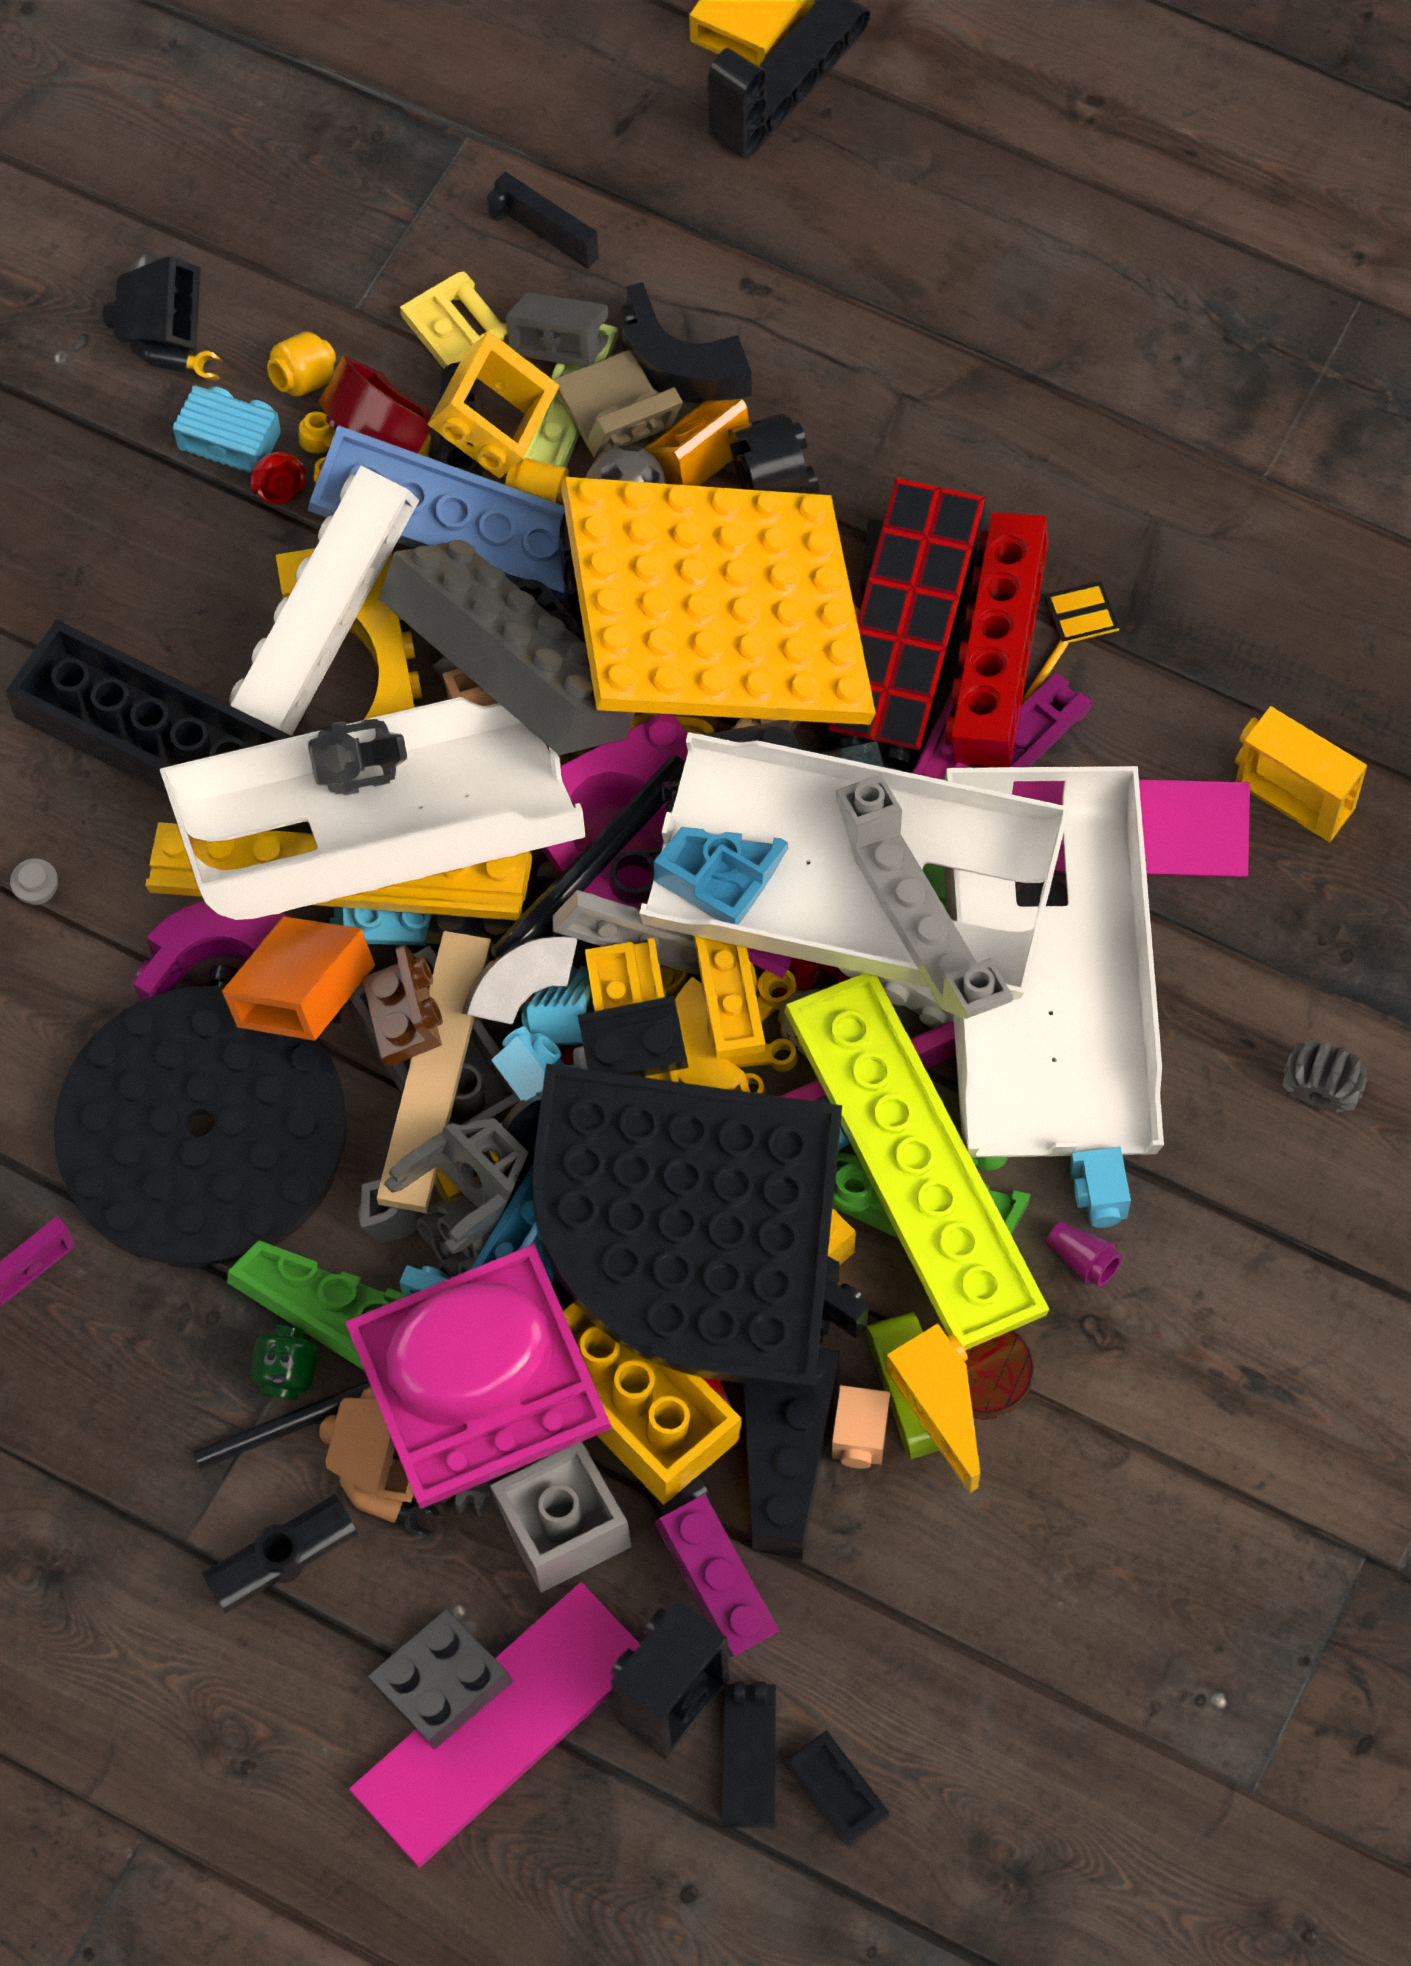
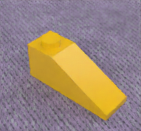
(935, 1384)

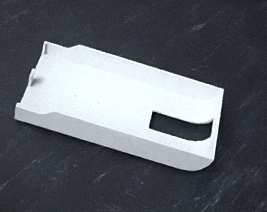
(464, 796)
(827, 907)
(1086, 971)

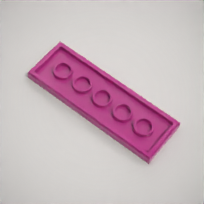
(1185, 824)
(558, 1681)

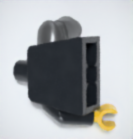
(160, 312)

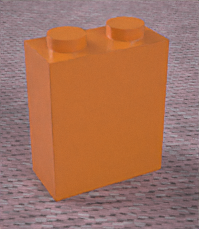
(298, 978)

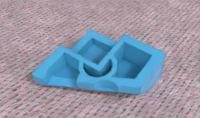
(718, 871)

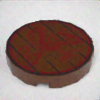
(999, 1375)

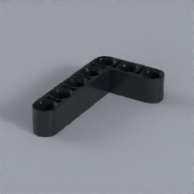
(754, 100)

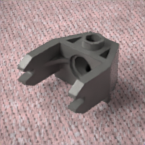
(462, 1155)

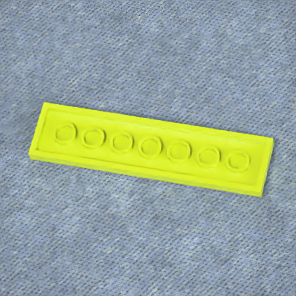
(916, 1161)

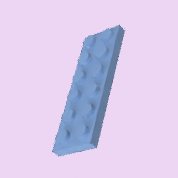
(499, 521)

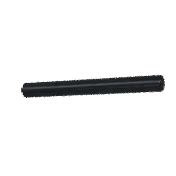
(592, 858)

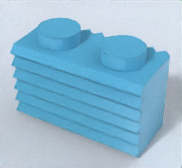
(226, 428)
(556, 1008)

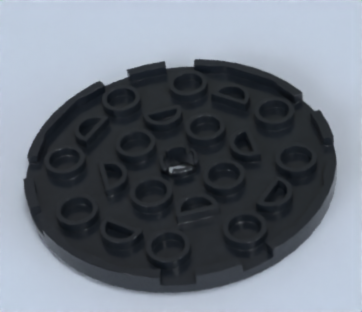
(182, 1194)

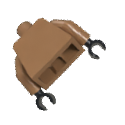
(369, 1462)

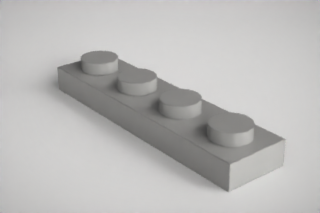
(612, 923)

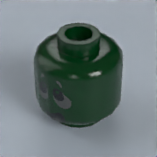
(283, 1363)

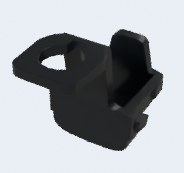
(340, 757)

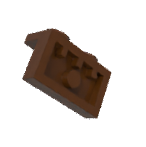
(402, 1008)

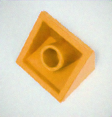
(699, 442)

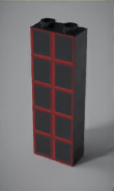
(912, 614)

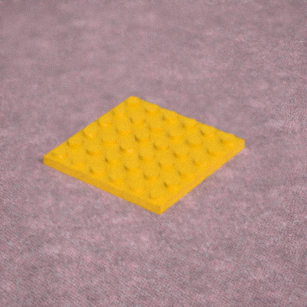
(715, 602)

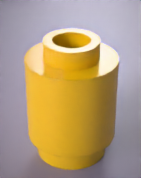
(538, 479)

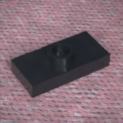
(837, 1788)

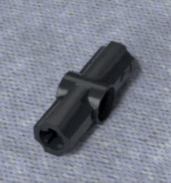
(251, 1572)

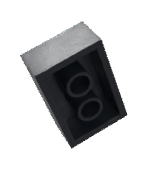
(669, 1677)

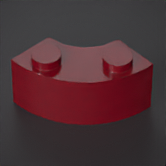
(372, 406)

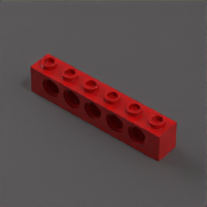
(999, 640)

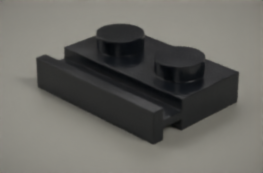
(634, 1038)

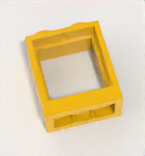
(513, 380)
(1299, 773)

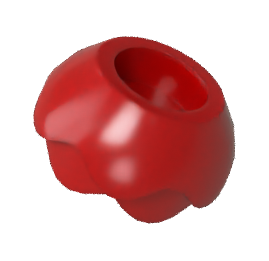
(278, 477)

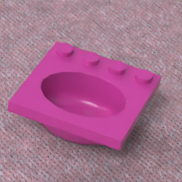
(605, 782)
(478, 1376)

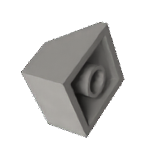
(561, 1516)

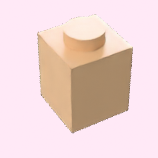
(860, 1426)

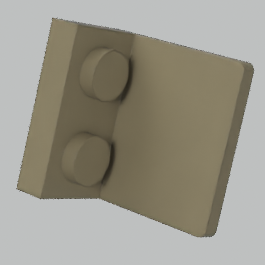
(616, 403)

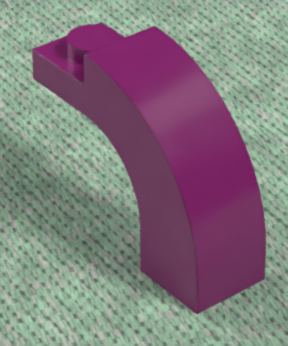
(195, 936)

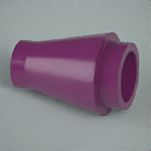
(1085, 1253)

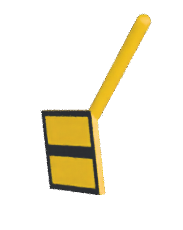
(1077, 616)

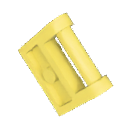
(442, 325)

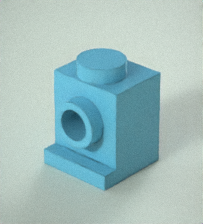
(525, 1059)
(1100, 1185)

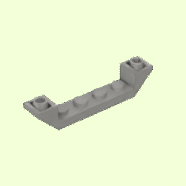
(911, 904)

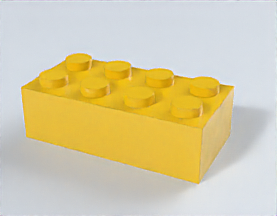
(660, 1419)

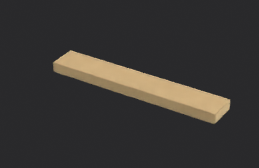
(436, 1073)

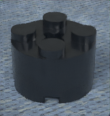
(771, 456)

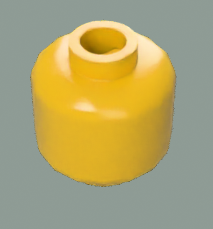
(301, 364)

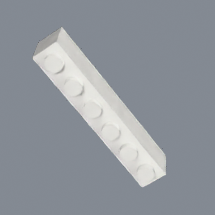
(324, 600)

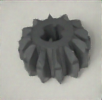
(1325, 1076)

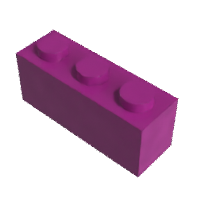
(716, 1575)

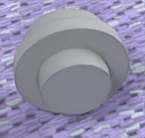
(34, 881)

